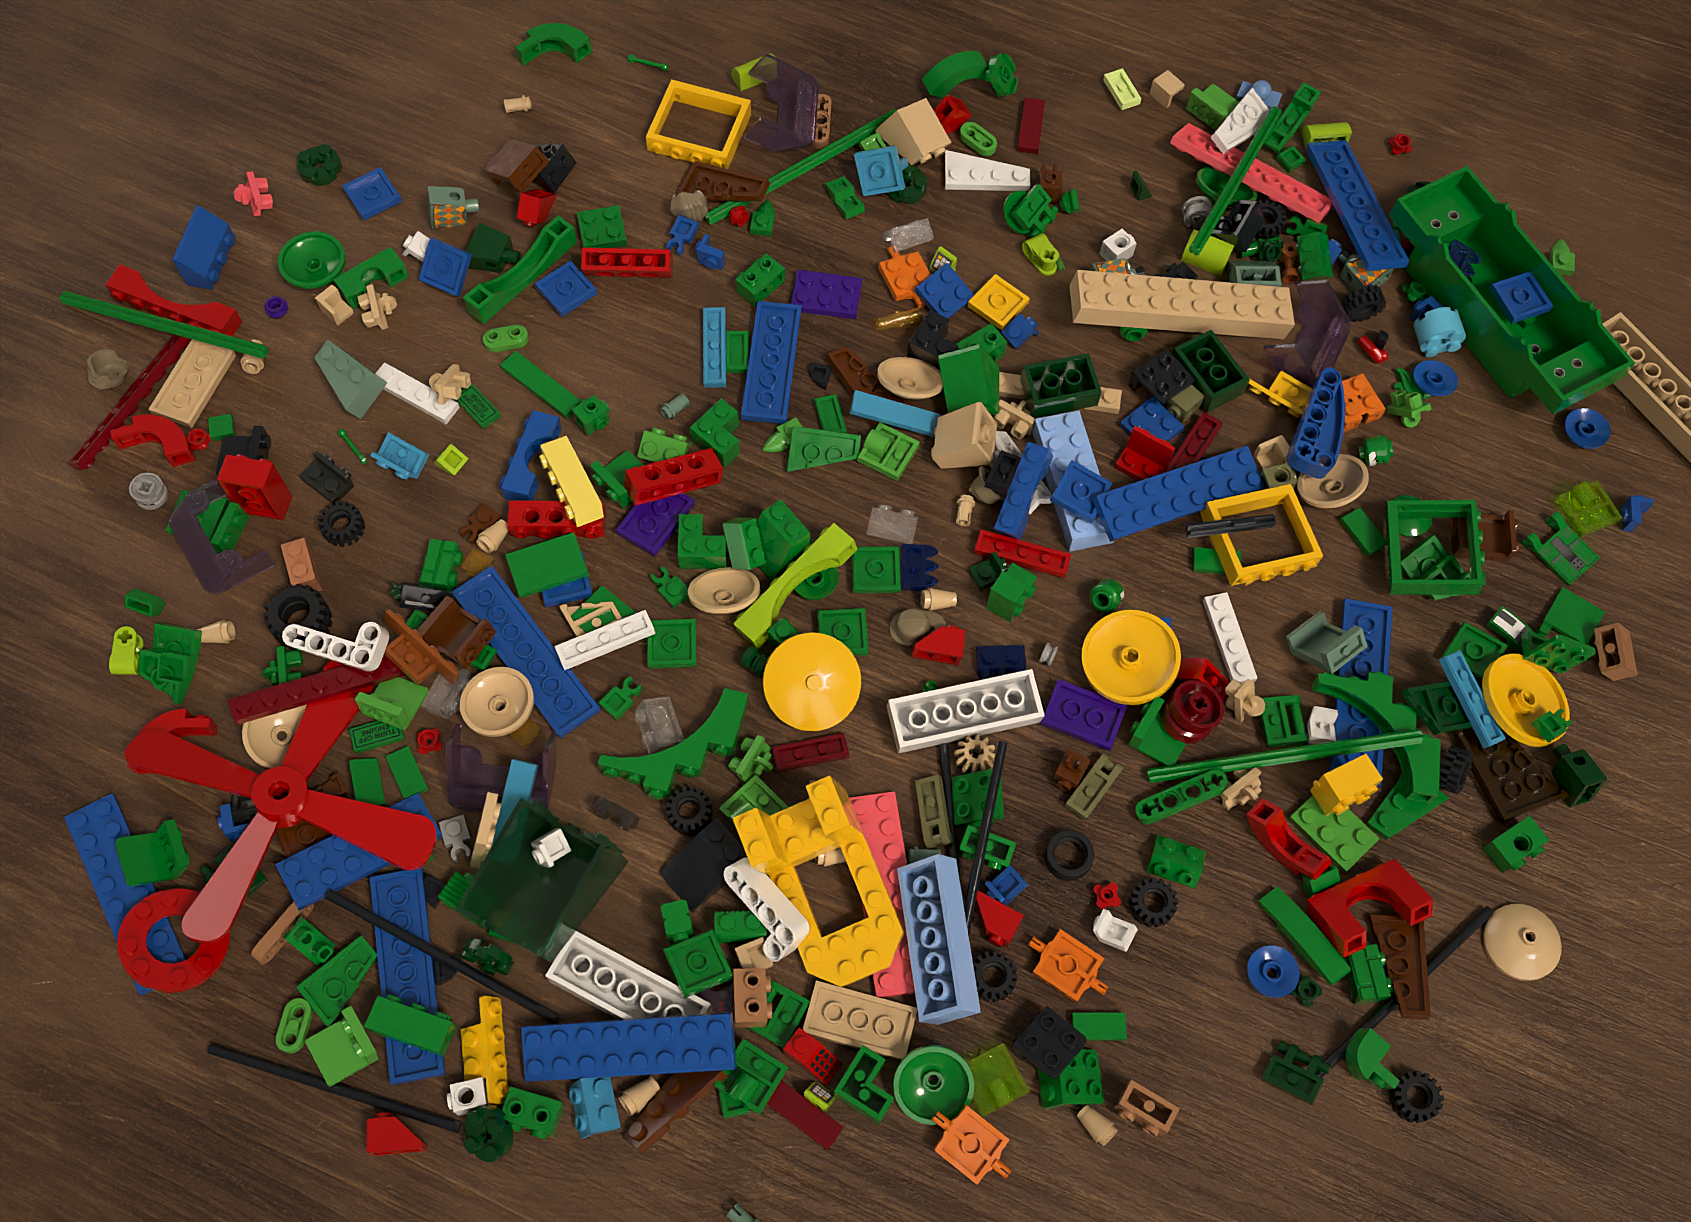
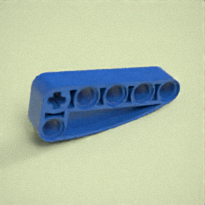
(1324, 431)

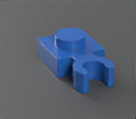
(681, 232)

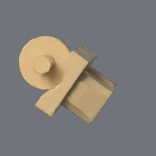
(378, 305)
(449, 383)
(1017, 416)
(1243, 699)
(1243, 790)

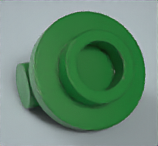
(1070, 202)

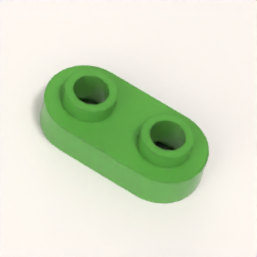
(980, 139)
(505, 338)
(294, 1026)

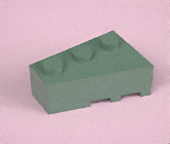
(349, 378)

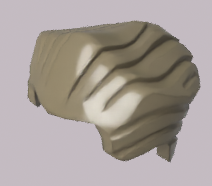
(689, 205)
(106, 369)

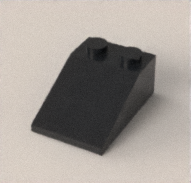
(701, 865)

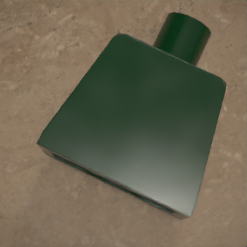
(491, 250)
(1577, 775)

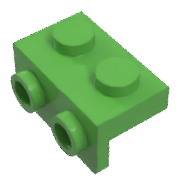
(659, 447)

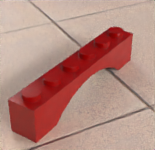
(131, 288)

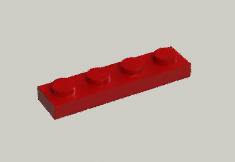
(1023, 553)

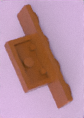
(414, 654)

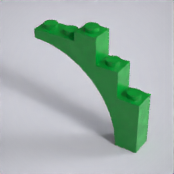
(1374, 699)
(689, 757)

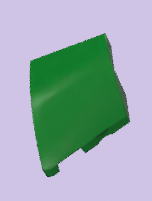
(1432, 562)
(171, 659)

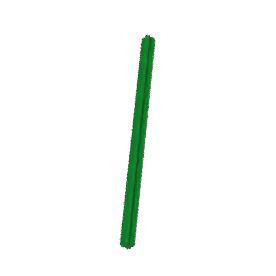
(805, 165)
(1234, 181)
(164, 324)
(1286, 755)

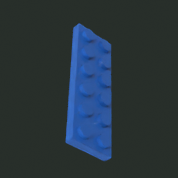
(771, 362)
(336, 863)

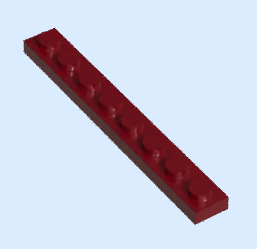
(128, 402)
(309, 690)

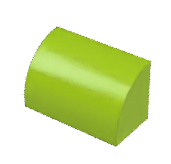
(741, 75)
(1326, 132)
(1212, 257)

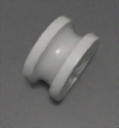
(1048, 654)

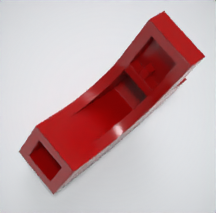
(158, 430)
(181, 724)
(1282, 843)

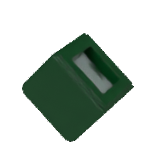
(1139, 187)

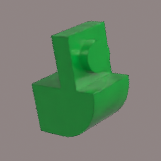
(1364, 1059)

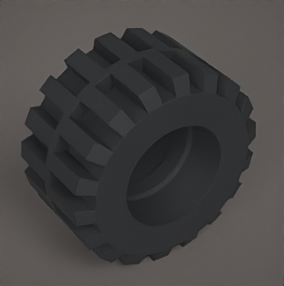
(294, 600)

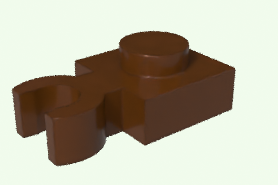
(480, 521)

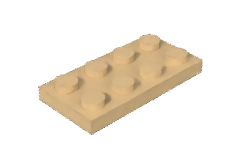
(192, 383)
(486, 830)
(860, 1020)

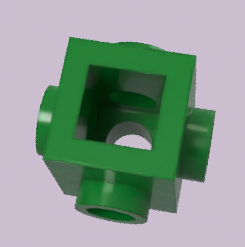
(591, 414)

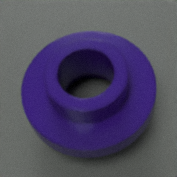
(273, 303)

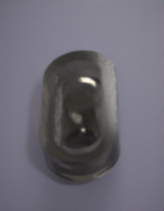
(606, 809)

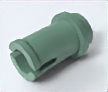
(670, 409)
(920, 854)
(740, 1215)

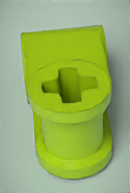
(1041, 254)
(125, 652)

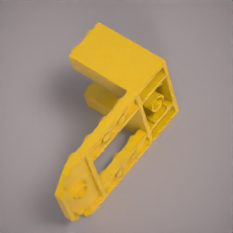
(803, 833)

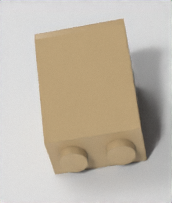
(915, 132)
(965, 438)

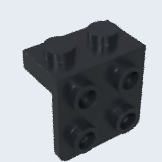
(558, 168)
(1161, 377)
(253, 447)
(1049, 1042)

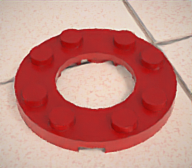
(151, 972)

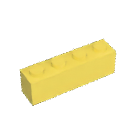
(571, 480)

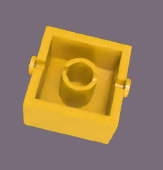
(1346, 785)

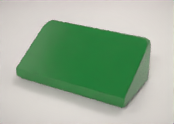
(367, 781)

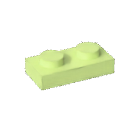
(1122, 89)

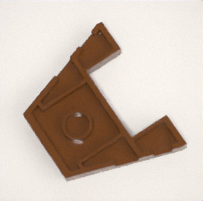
(304, 835)

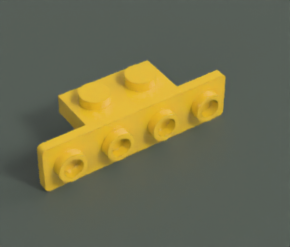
(1285, 391)
(485, 1050)

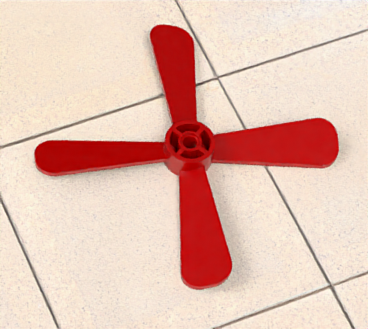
(385, 832)

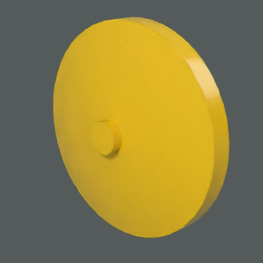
(1131, 657)
(811, 681)
(1521, 693)

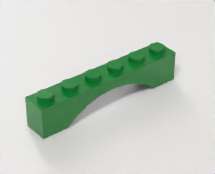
(492, 296)

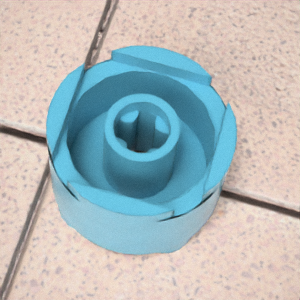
(1439, 331)

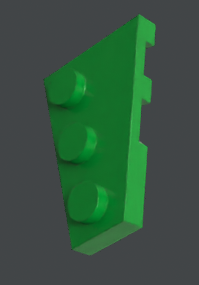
(820, 447)
(1398, 813)
(337, 980)

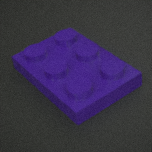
(827, 294)
(654, 522)
(1083, 715)

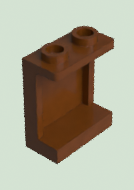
(516, 164)
(1498, 537)
(456, 632)

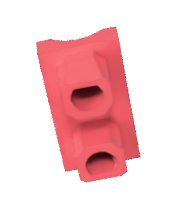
(251, 194)

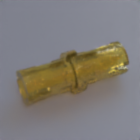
(898, 319)

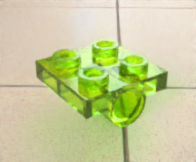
(1588, 508)
(996, 1080)

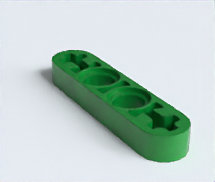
(1179, 793)

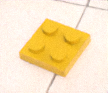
(998, 302)

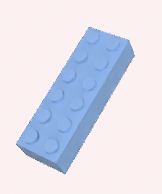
(1069, 441)
(938, 940)

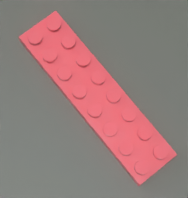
(1259, 177)
(883, 832)

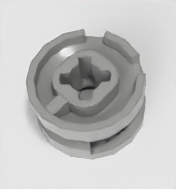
(1196, 211)
(148, 489)

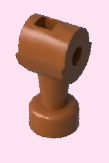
(1288, 257)

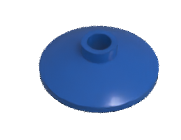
(1435, 378)
(1592, 423)
(1280, 962)

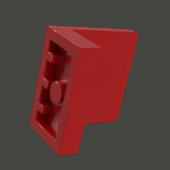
(1144, 455)

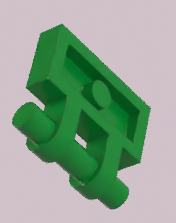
(1031, 207)

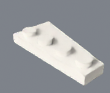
(1241, 122)
(977, 173)

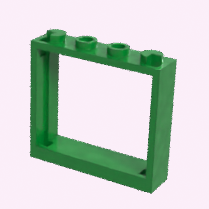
(1434, 509)

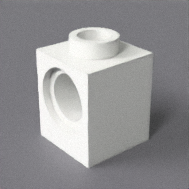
(1118, 246)
(454, 1098)

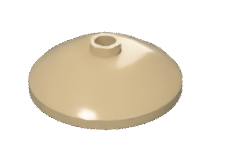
(910, 378)
(1339, 487)
(724, 590)
(492, 690)
(261, 736)
(1510, 950)

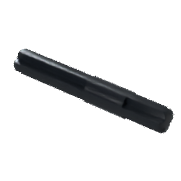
(1230, 525)

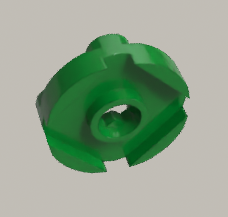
(1001, 74)

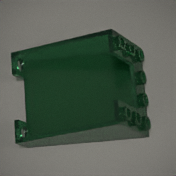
(539, 903)

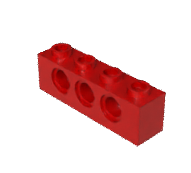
(627, 262)
(673, 476)
(546, 512)

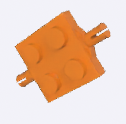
(904, 274)
(1068, 966)
(971, 1144)

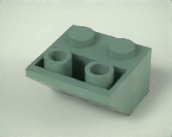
(1254, 273)

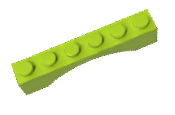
(828, 551)

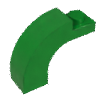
(553, 38)
(954, 70)

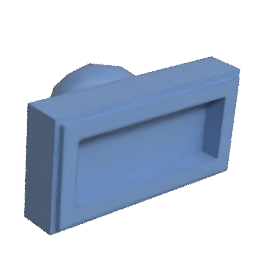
(1263, 90)

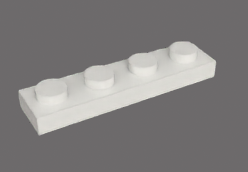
(416, 394)
(1229, 638)
(605, 640)

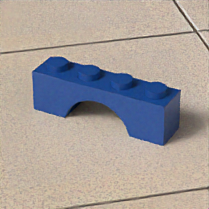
(519, 481)
(1016, 507)

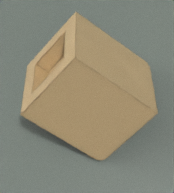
(1165, 87)
(333, 305)
(1272, 452)
(752, 955)

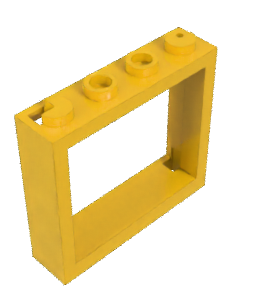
(704, 99)
(1257, 500)

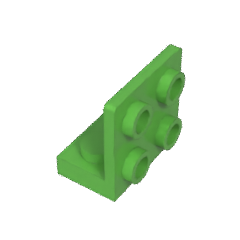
(1211, 105)
(393, 702)
(342, 1048)

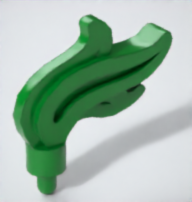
(1407, 383)

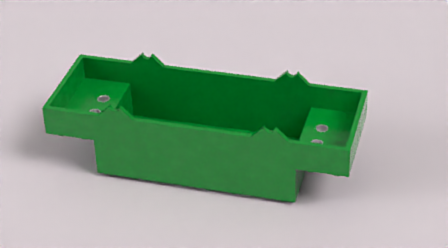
(1562, 337)

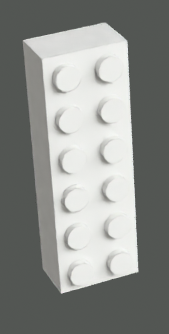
(965, 710)
(618, 983)

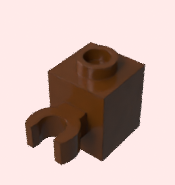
(1051, 182)
(1070, 771)

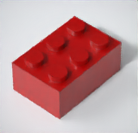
(255, 486)

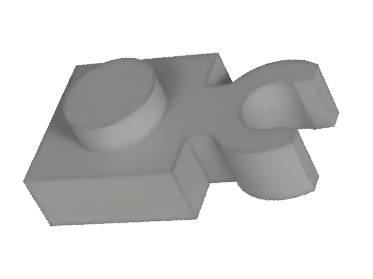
(455, 834)

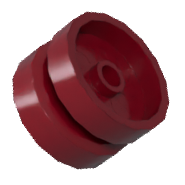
(1192, 712)

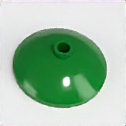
(1213, 182)
(311, 251)
(923, 1098)

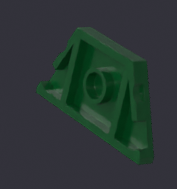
(1438, 707)

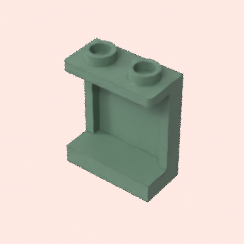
(1325, 644)

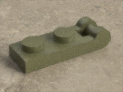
(1093, 787)
(933, 811)

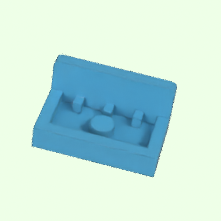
(401, 456)
(594, 1106)

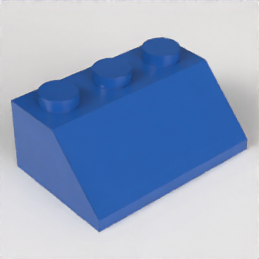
(203, 249)

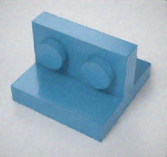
(880, 170)

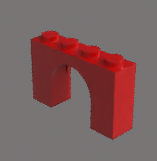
(1386, 883)

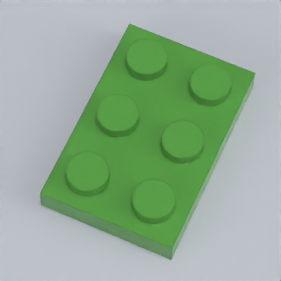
(1339, 837)

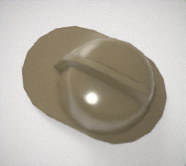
(982, 493)
(914, 625)

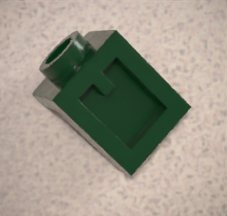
(987, 572)

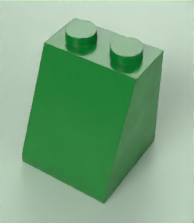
(970, 378)
(781, 538)

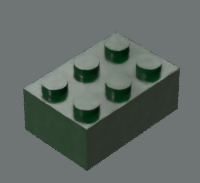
(1213, 369)
(1060, 385)

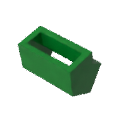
(155, 603)
(1325, 881)

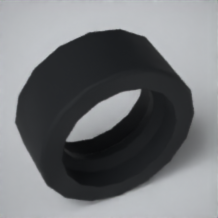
(1075, 837)

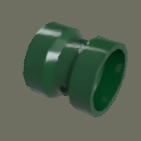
(754, 660)

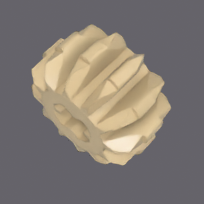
(970, 746)

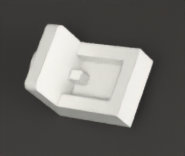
(416, 246)
(1321, 725)
(550, 848)
(1114, 931)

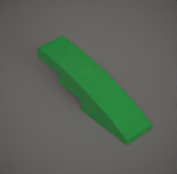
(1305, 936)

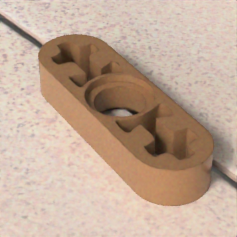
(824, 128)
(273, 939)

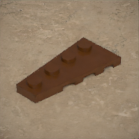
(723, 184)
(858, 377)
(1405, 963)
(670, 1104)

